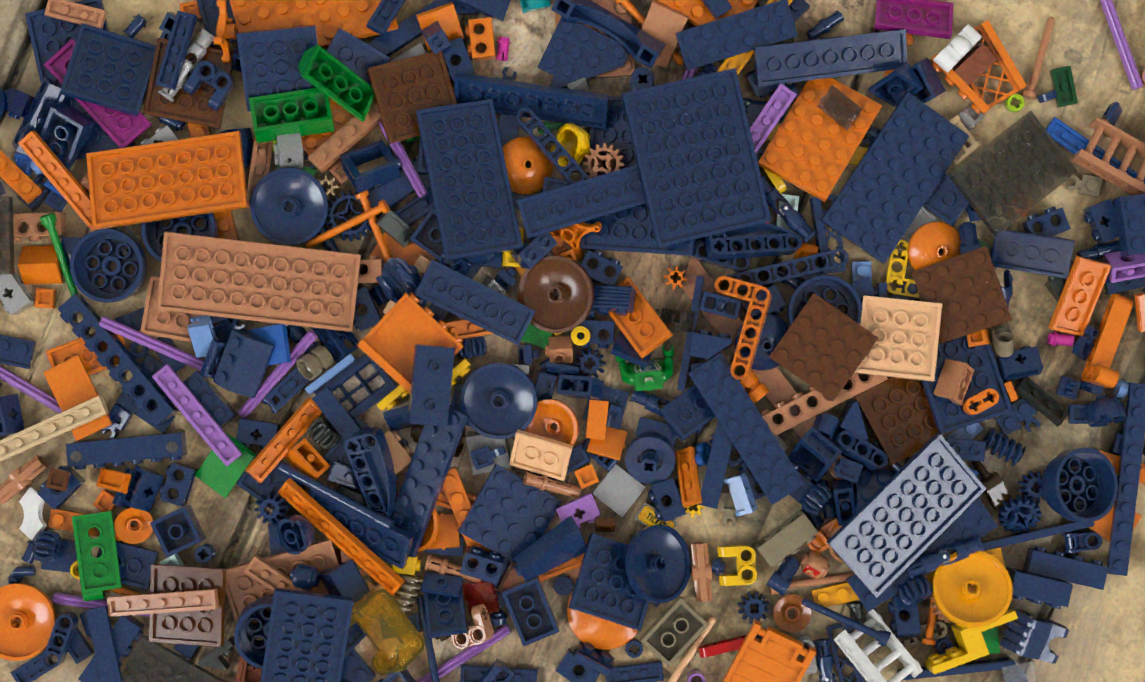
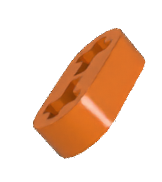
(982, 405)

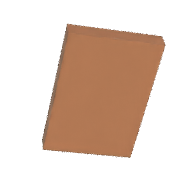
(662, 24)

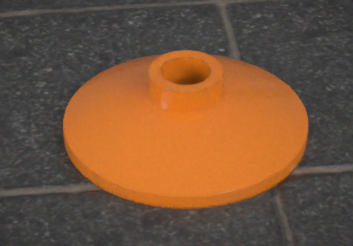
(136, 533)

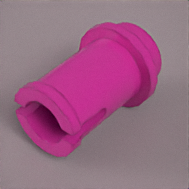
(503, 47)
(1060, 339)

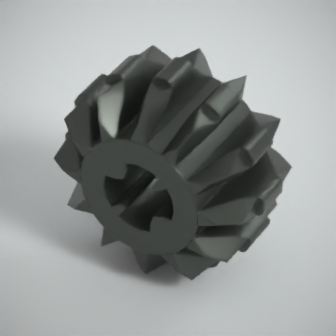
(323, 433)

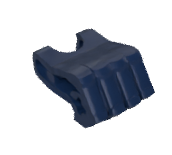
(1032, 636)

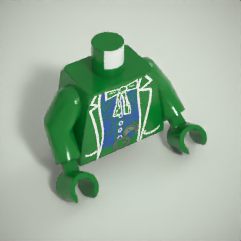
(652, 376)

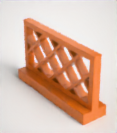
(1004, 61)

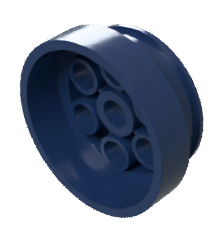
(154, 231)
(87, 276)
(843, 295)
(1092, 488)
(245, 631)

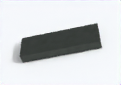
(1041, 401)

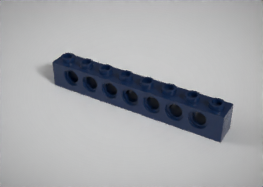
(165, 408)

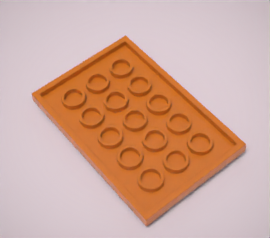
(812, 146)

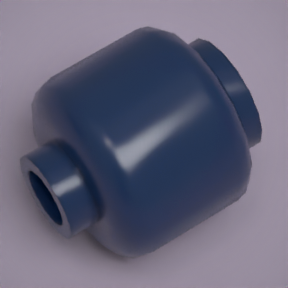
(305, 576)

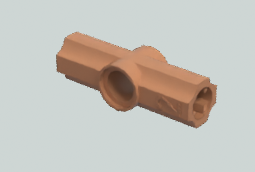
(22, 478)
(701, 571)

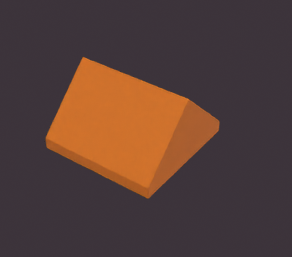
(39, 265)

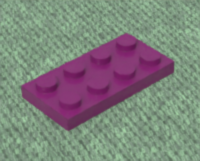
(916, 16)

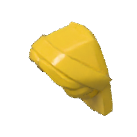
(575, 142)

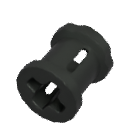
(856, 611)

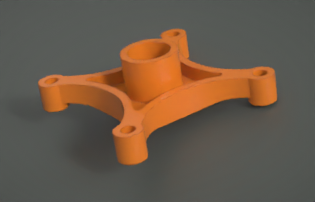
(225, 30)
(574, 233)

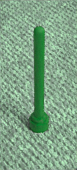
(48, 221)

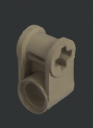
(1002, 340)

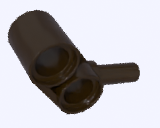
(994, 486)

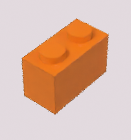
(307, 459)

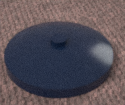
(289, 206)
(499, 400)
(658, 563)

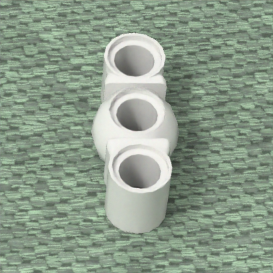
(957, 48)

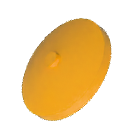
(972, 590)

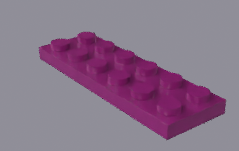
(118, 125)

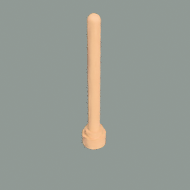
(692, 650)

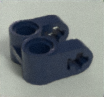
(197, 78)

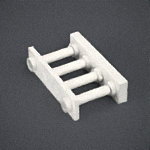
(860, 659)

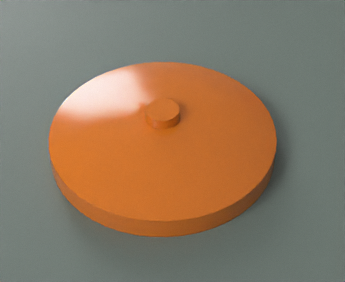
(25, 621)
(598, 632)

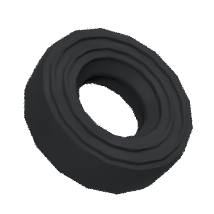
(353, 494)

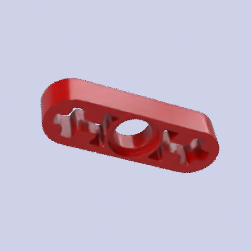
(721, 646)

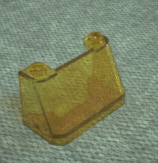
(388, 631)

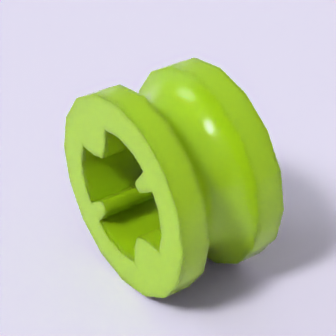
(1017, 97)

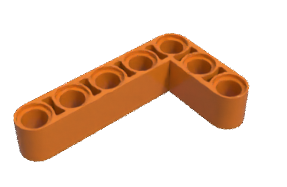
(755, 304)
(1113, 323)

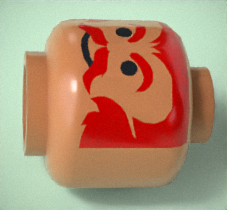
(814, 565)

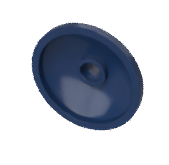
(772, 332)

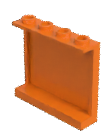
(395, 336)

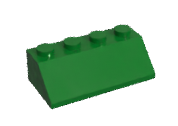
(337, 81)
(291, 113)

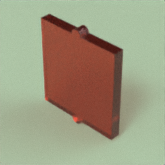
(481, 593)

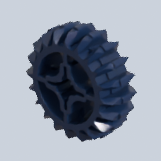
(341, 215)

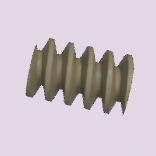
(406, 592)

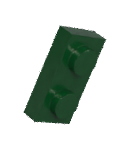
(1064, 85)

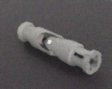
(199, 49)

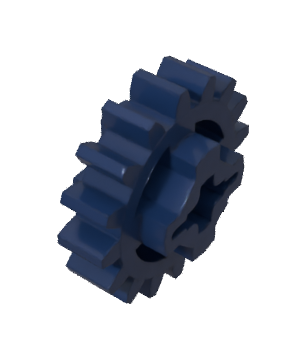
(1019, 514)

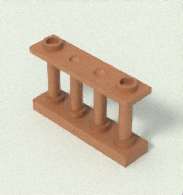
(1102, 167)

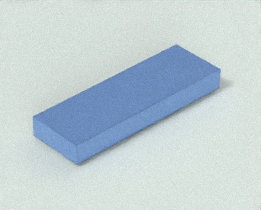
(330, 374)

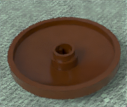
(558, 293)

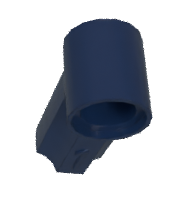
(968, 237)
(782, 577)

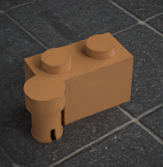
(400, 455)

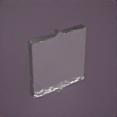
(1020, 672)

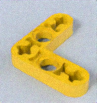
(899, 277)

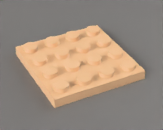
(906, 338)

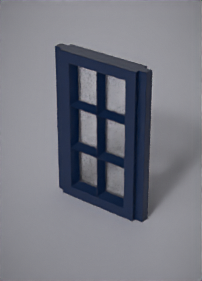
(360, 386)

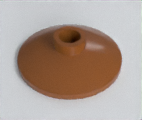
(795, 622)

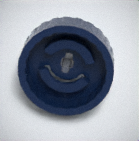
(662, 459)

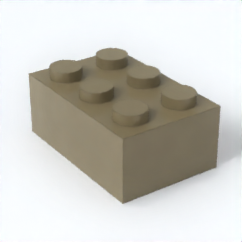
(786, 539)
(674, 631)

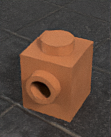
(559, 349)

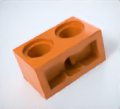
(485, 38)

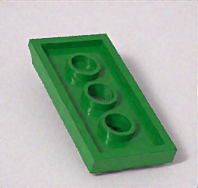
(96, 572)

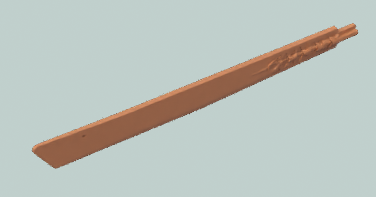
(773, 379)

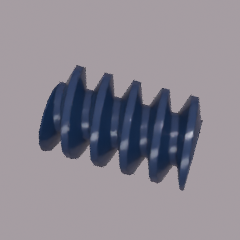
(639, 75)
(1003, 446)

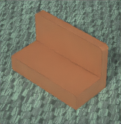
(954, 381)

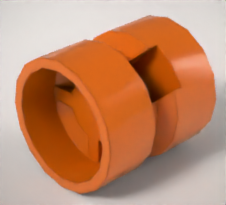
(753, 387)

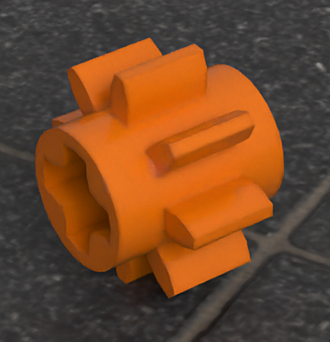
(679, 274)

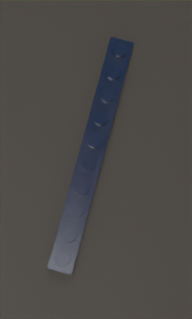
(1127, 481)

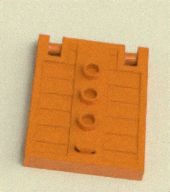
(769, 658)

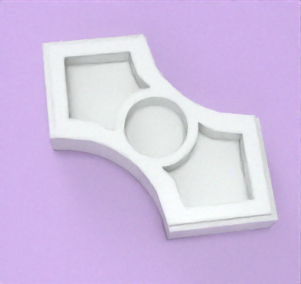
(33, 519)

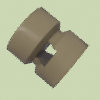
(315, 362)

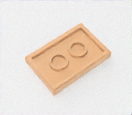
(540, 455)

